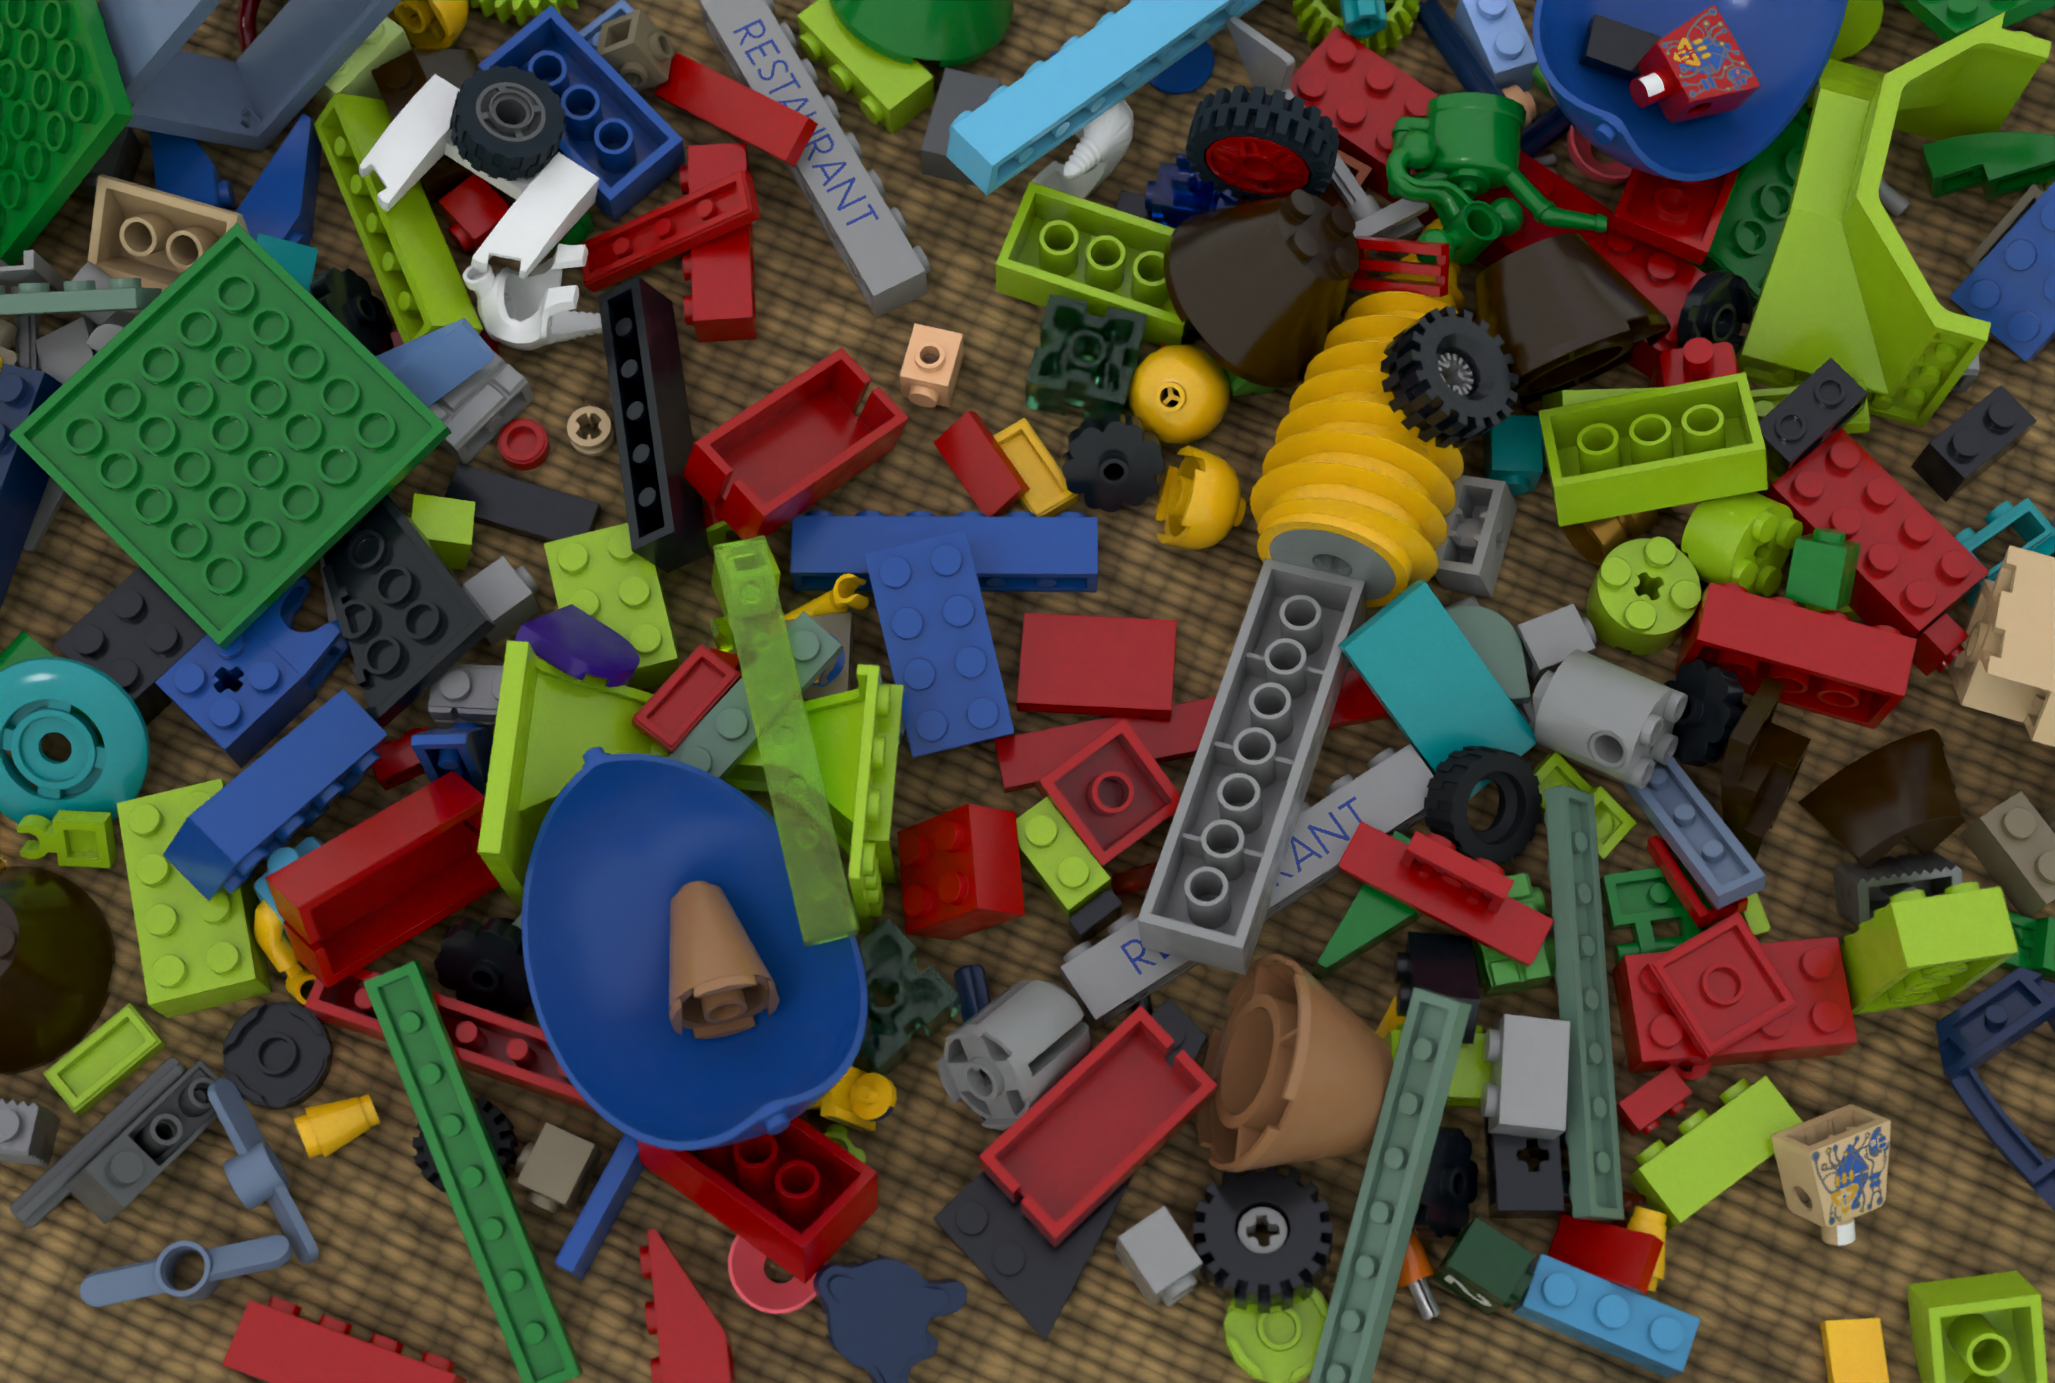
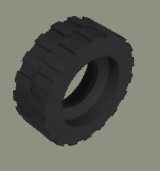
(1517, 808)

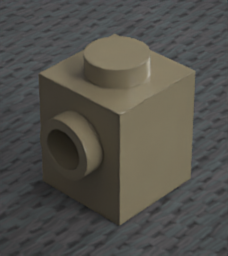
(556, 1169)

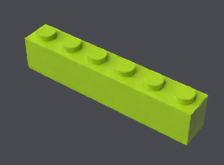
(402, 243)

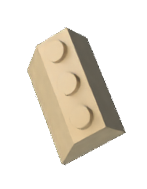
(152, 231)

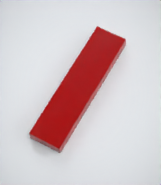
(736, 109)
(670, 230)

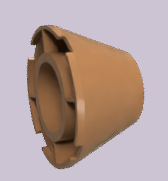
(1291, 1073)

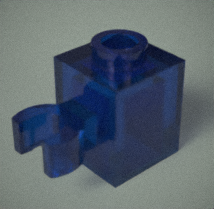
(1179, 193)

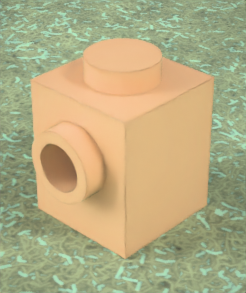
(931, 366)

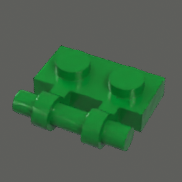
(1643, 900)

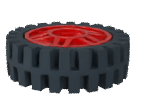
(1261, 144)

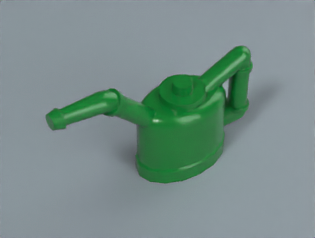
(1480, 151)

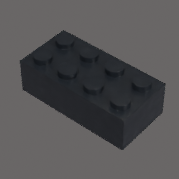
(134, 639)

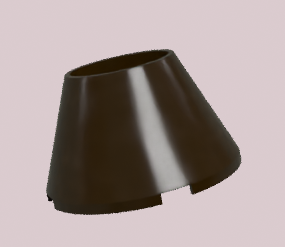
(1563, 314)

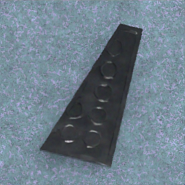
(399, 608)
(1013, 1251)

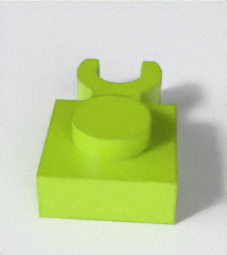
(75, 836)

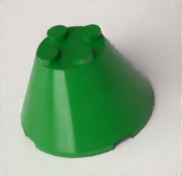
(927, 29)

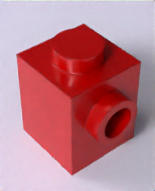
(472, 212)

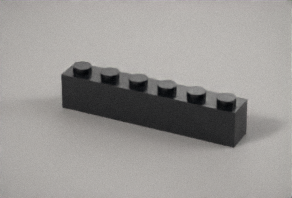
(652, 425)

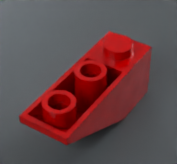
(689, 1334)

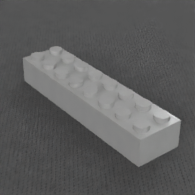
(1252, 768)

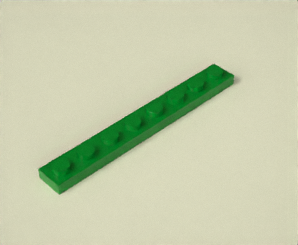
(472, 1176)

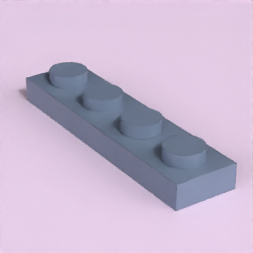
(1698, 835)

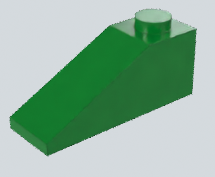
(1365, 925)

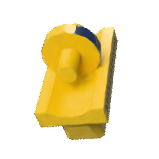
(858, 1100)

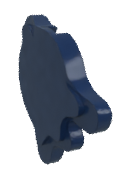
(883, 1312)

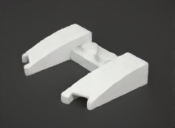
(543, 205)

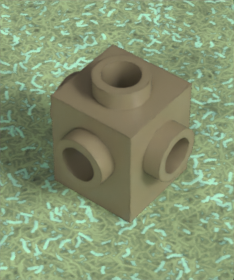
(636, 50)

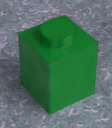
(1823, 569)

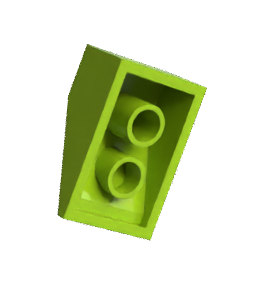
(1978, 1330)

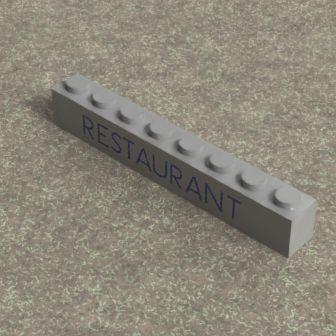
(830, 169)
(1388, 797)

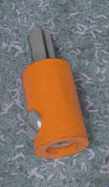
(1414, 1274)

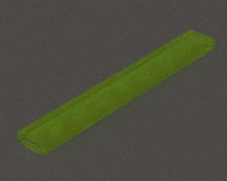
(785, 742)

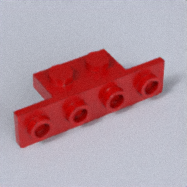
(1448, 888)

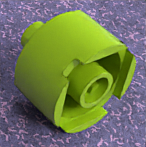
(1741, 541)
(1666, 602)

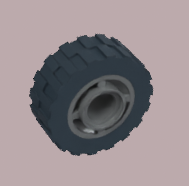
(514, 98)

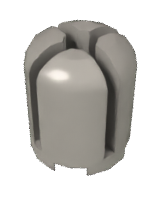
(1014, 1051)

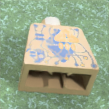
(1835, 1169)

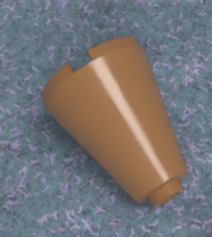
(713, 966)

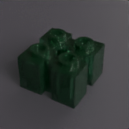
(1073, 336)
(921, 999)

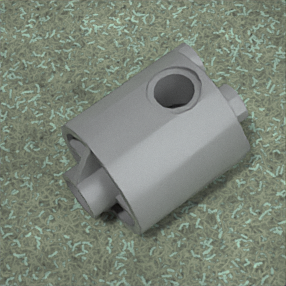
(1607, 717)

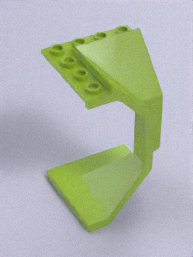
(1840, 268)
(553, 719)

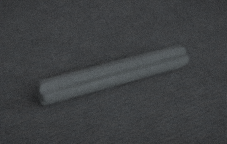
(51, 1187)

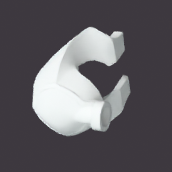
(1095, 156)
(536, 308)

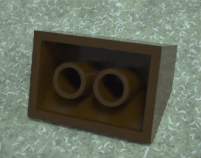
(404, 77)

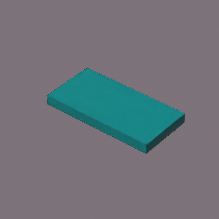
(1434, 681)

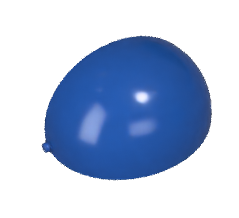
(1780, 39)
(601, 946)

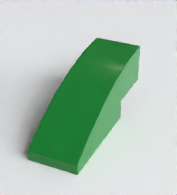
(1994, 159)

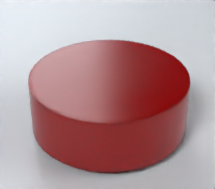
(523, 444)

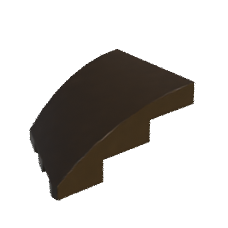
(1759, 768)
(1889, 797)

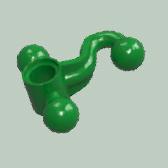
(1466, 223)

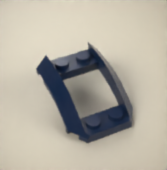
(1978, 1034)

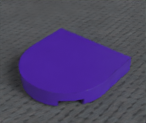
(581, 646)

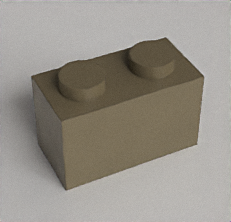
(2016, 852)

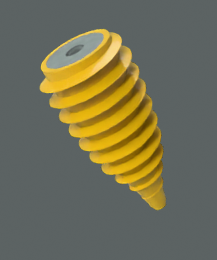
(1345, 476)

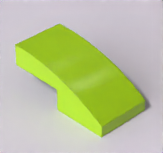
(1611, 818)

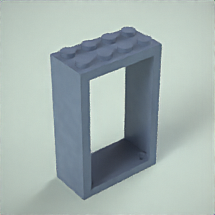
(224, 99)

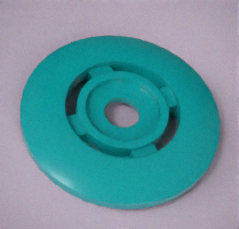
(40, 700)

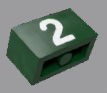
(1485, 1268)

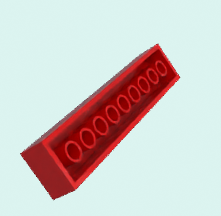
(1370, 94)

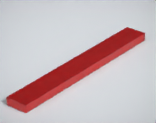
(1032, 755)

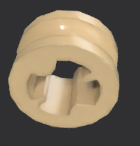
(590, 415)

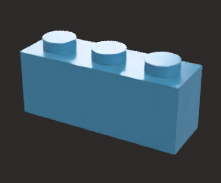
(1607, 1316)

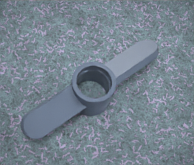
(257, 1170)
(156, 1275)

